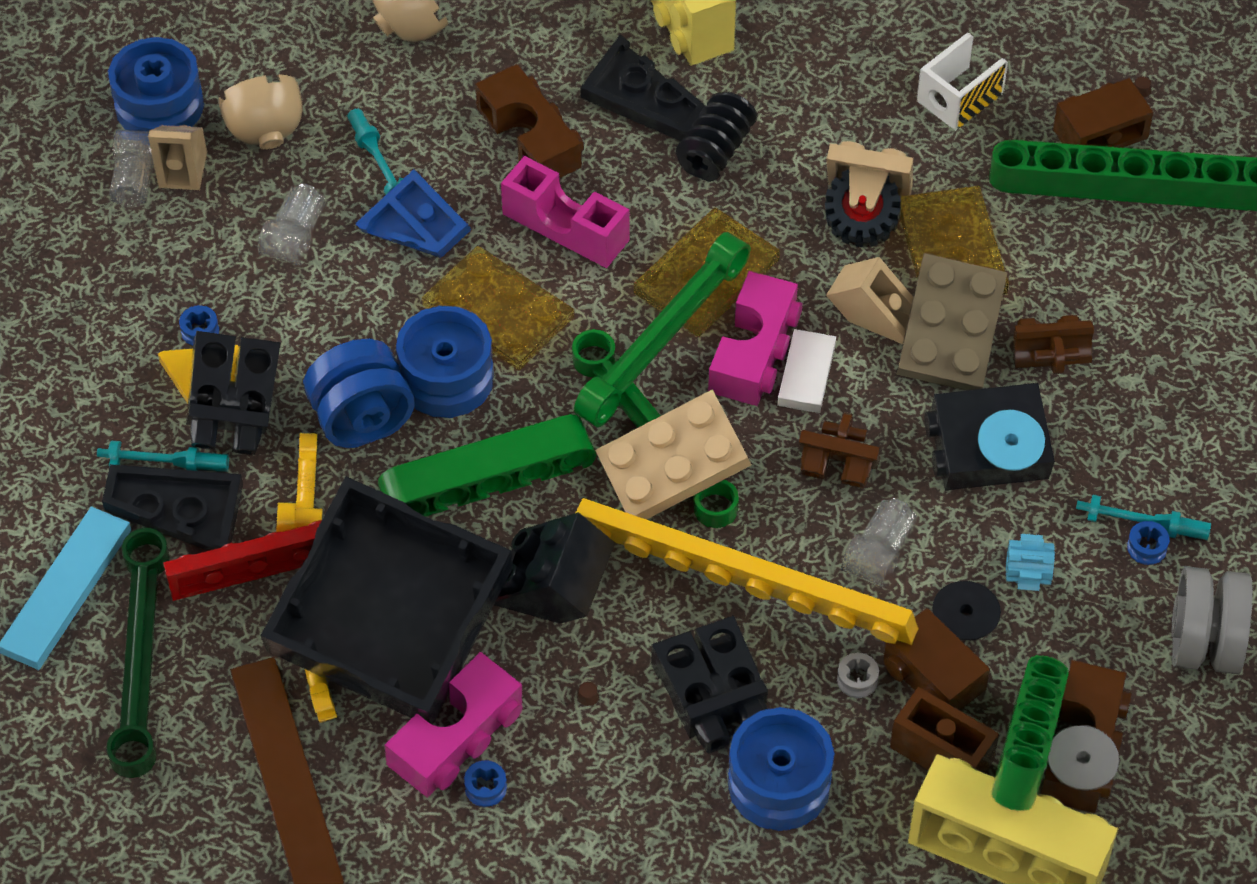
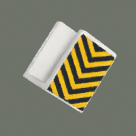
(971, 99)

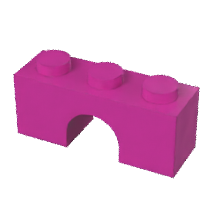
(537, 201)
(745, 367)
(431, 754)

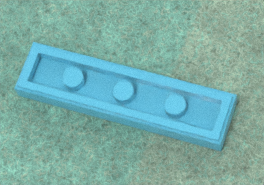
(64, 588)

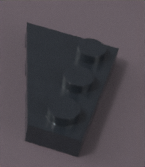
(639, 92)
(176, 502)

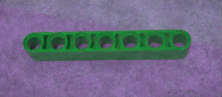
(1125, 174)

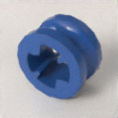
(198, 315)
(1150, 530)
(484, 796)

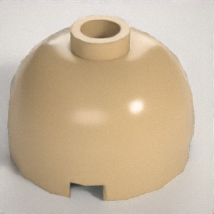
(409, 18)
(262, 110)

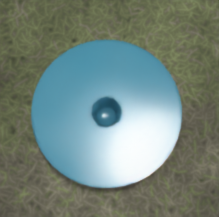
(1011, 440)

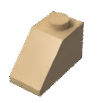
(178, 156)
(872, 298)

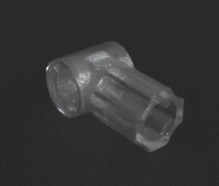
(132, 168)
(291, 230)
(878, 548)

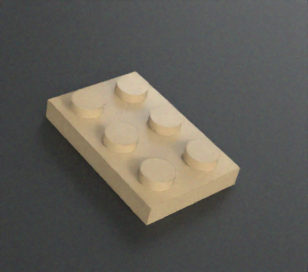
(673, 457)

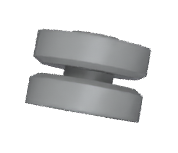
(1217, 620)

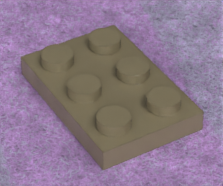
(952, 323)

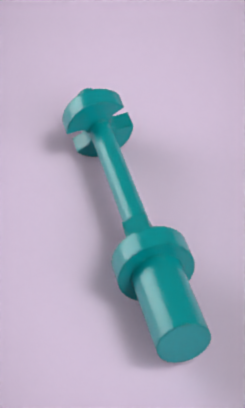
(368, 138)
(190, 459)
(1171, 522)

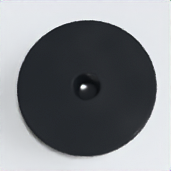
(970, 598)

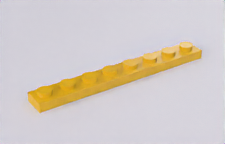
(758, 576)

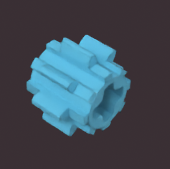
(1030, 562)

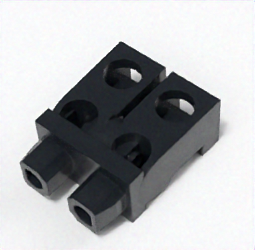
(228, 404)
(710, 680)

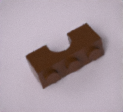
(516, 101)
(1094, 700)

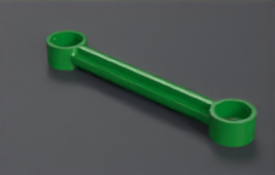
(602, 395)
(641, 412)

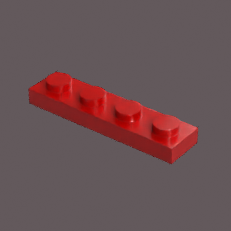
(240, 562)

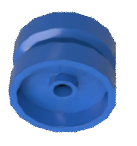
(155, 85)
(446, 360)
(358, 393)
(780, 768)

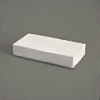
(806, 371)

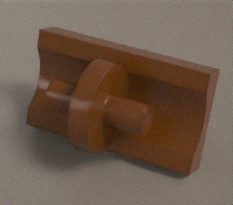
(1053, 343)
(858, 457)

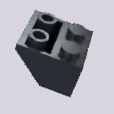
(556, 569)

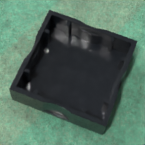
(387, 601)

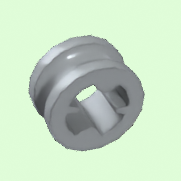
(858, 661)

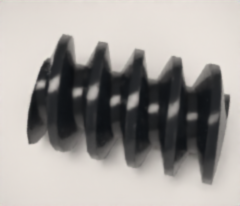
(715, 135)

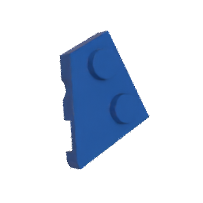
(415, 218)

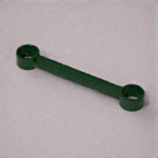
(138, 653)

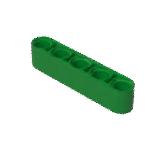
(490, 465)
(1030, 733)

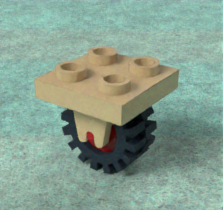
(865, 191)

